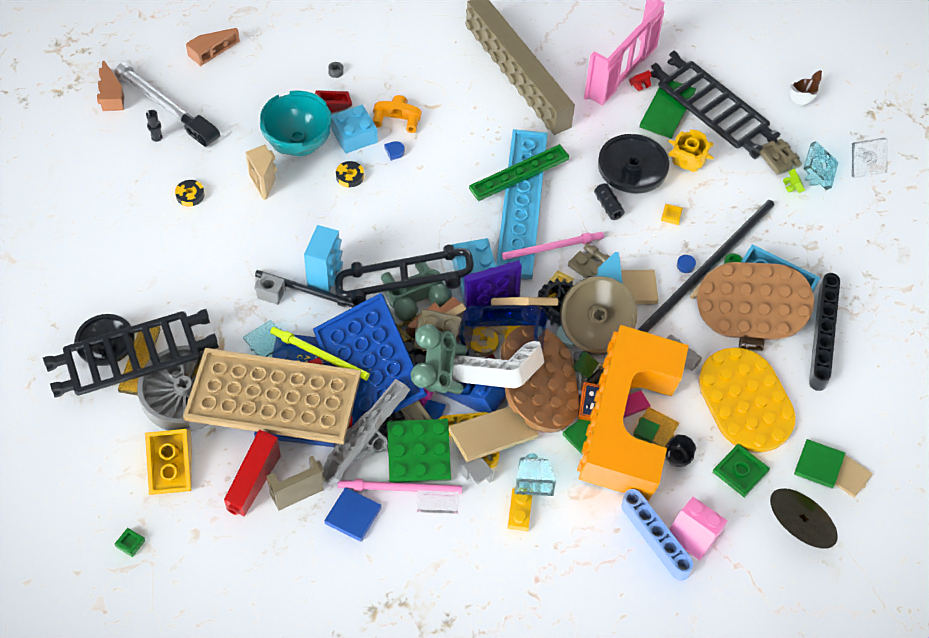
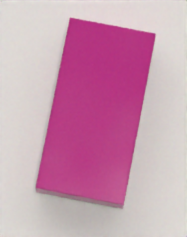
(636, 403)

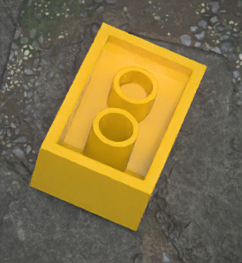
(169, 461)

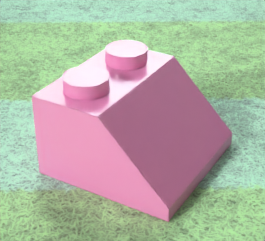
(697, 528)

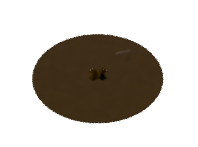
(812, 526)

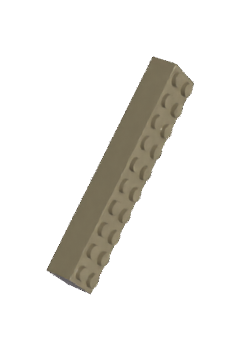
(520, 65)

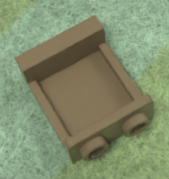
(298, 486)

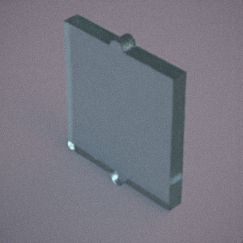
(262, 341)

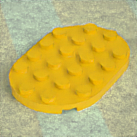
(746, 399)

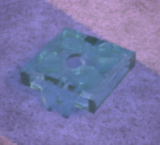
(814, 166)

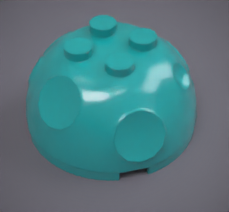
(296, 122)

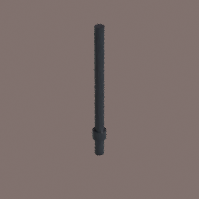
(311, 290)

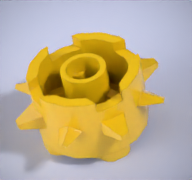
(690, 150)

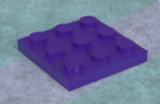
(494, 282)

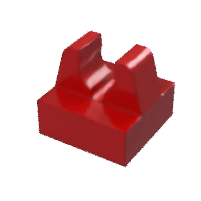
(641, 78)

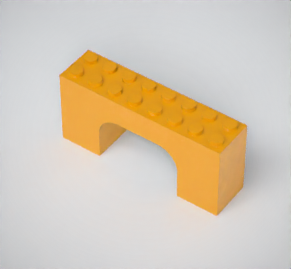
(610, 453)

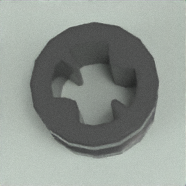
(333, 69)

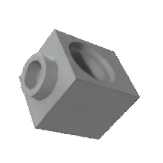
(276, 290)

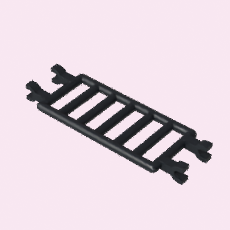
(745, 141)
(53, 362)

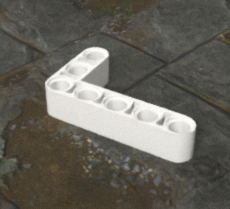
(499, 372)

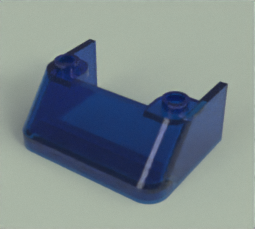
(503, 316)

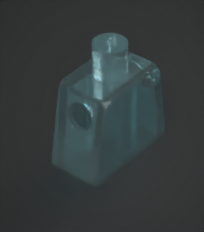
(535, 476)

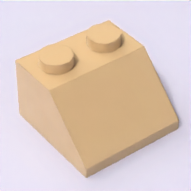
(261, 169)

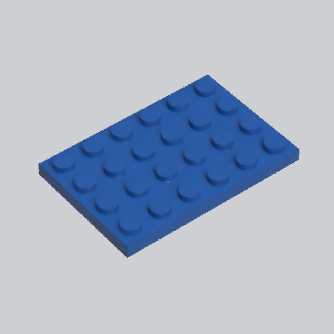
(373, 343)

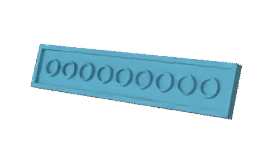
(522, 203)

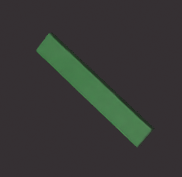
(518, 172)

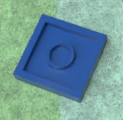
(353, 514)

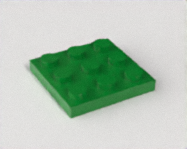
(419, 451)

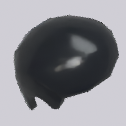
(680, 450)

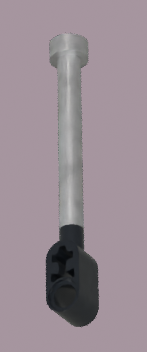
(196, 127)

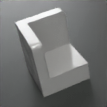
(477, 470)

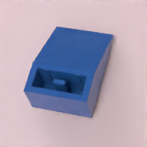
(479, 397)

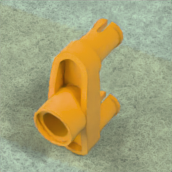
(397, 109)

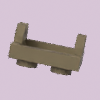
(438, 319)

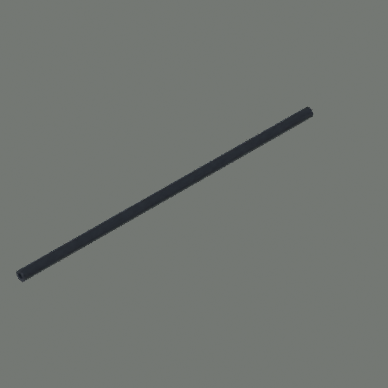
(698, 275)

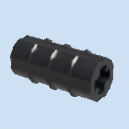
(609, 201)

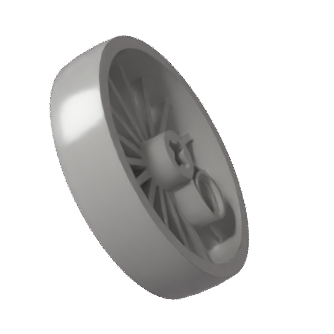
(173, 392)

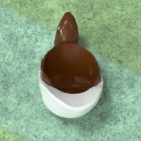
(805, 89)

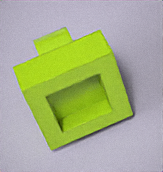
(795, 181)

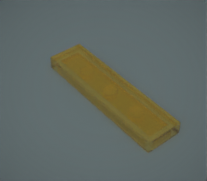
(143, 356)

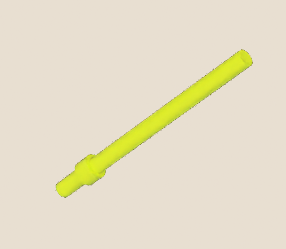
(290, 338)

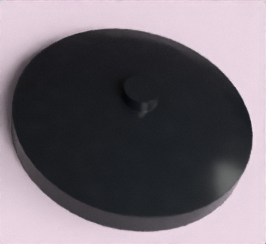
(633, 163)

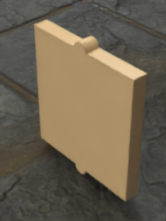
(852, 476)

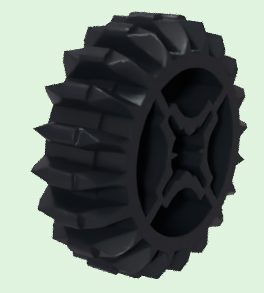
(560, 289)

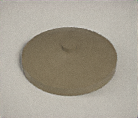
(596, 310)

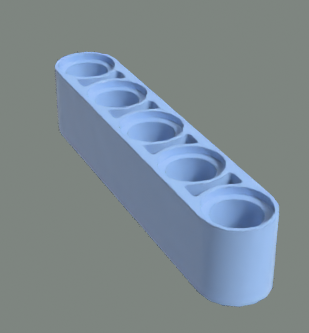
(657, 543)

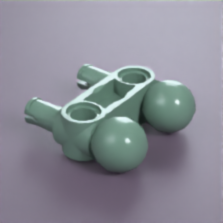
(405, 299)
(438, 368)

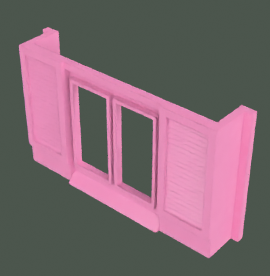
(604, 72)

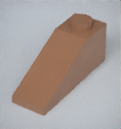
(209, 45)

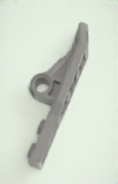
(364, 435)

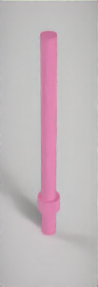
(584, 238)
(359, 485)

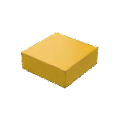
(671, 214)

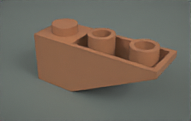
(111, 91)

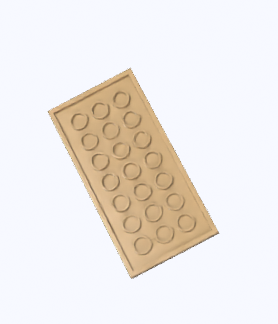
(273, 396)

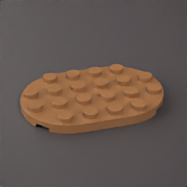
(755, 300)
(551, 394)

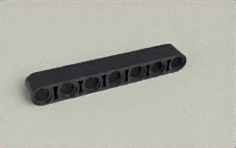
(825, 320)

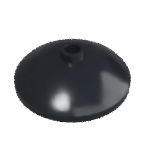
(99, 326)

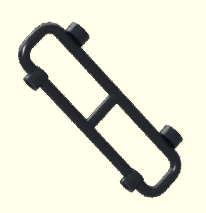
(451, 279)

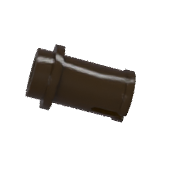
(751, 343)

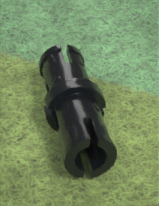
(154, 125)

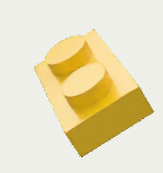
(519, 511)

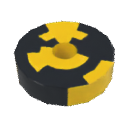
(352, 168)
(194, 188)

